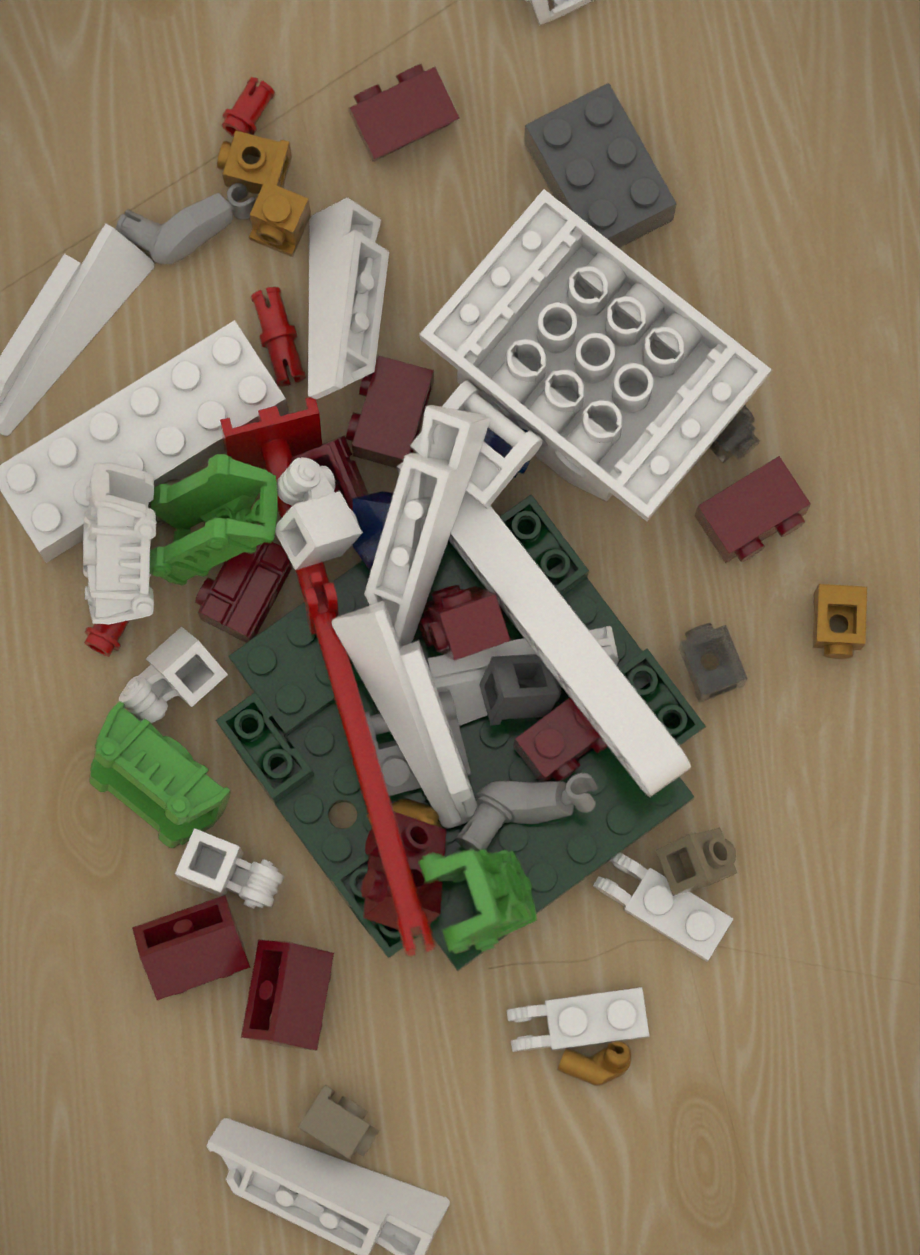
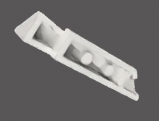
(344, 296)
(65, 320)
(327, 1193)

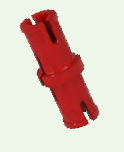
(278, 336)

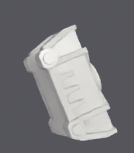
(118, 543)

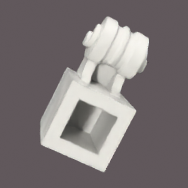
(319, 521)
(176, 669)
(219, 869)

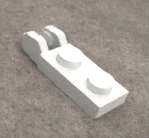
(678, 917)
(585, 1020)

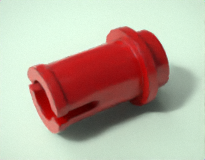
(248, 108)
(105, 637)

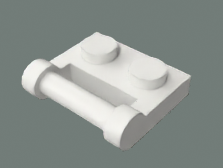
(491, 469)

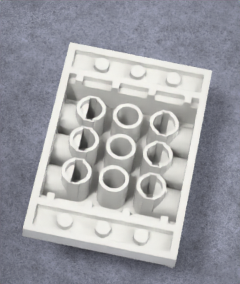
(593, 358)

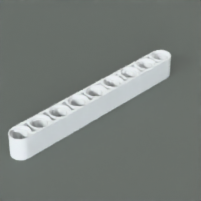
(566, 647)

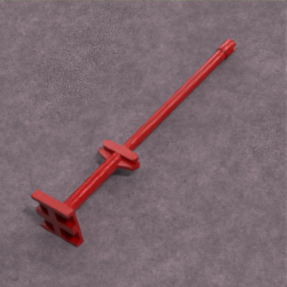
(269, 447)

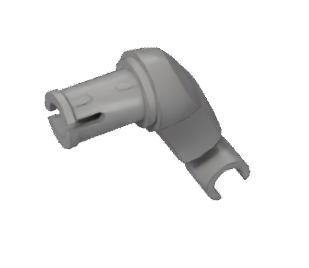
(187, 228)
(524, 804)

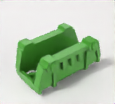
(224, 500)
(155, 778)
(497, 889)

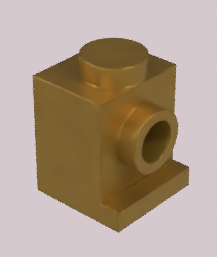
(271, 167)
(279, 218)
(844, 603)

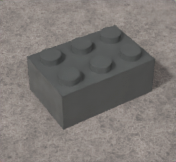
(600, 167)

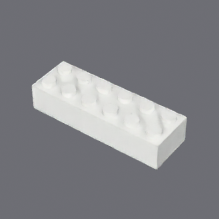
(154, 425)

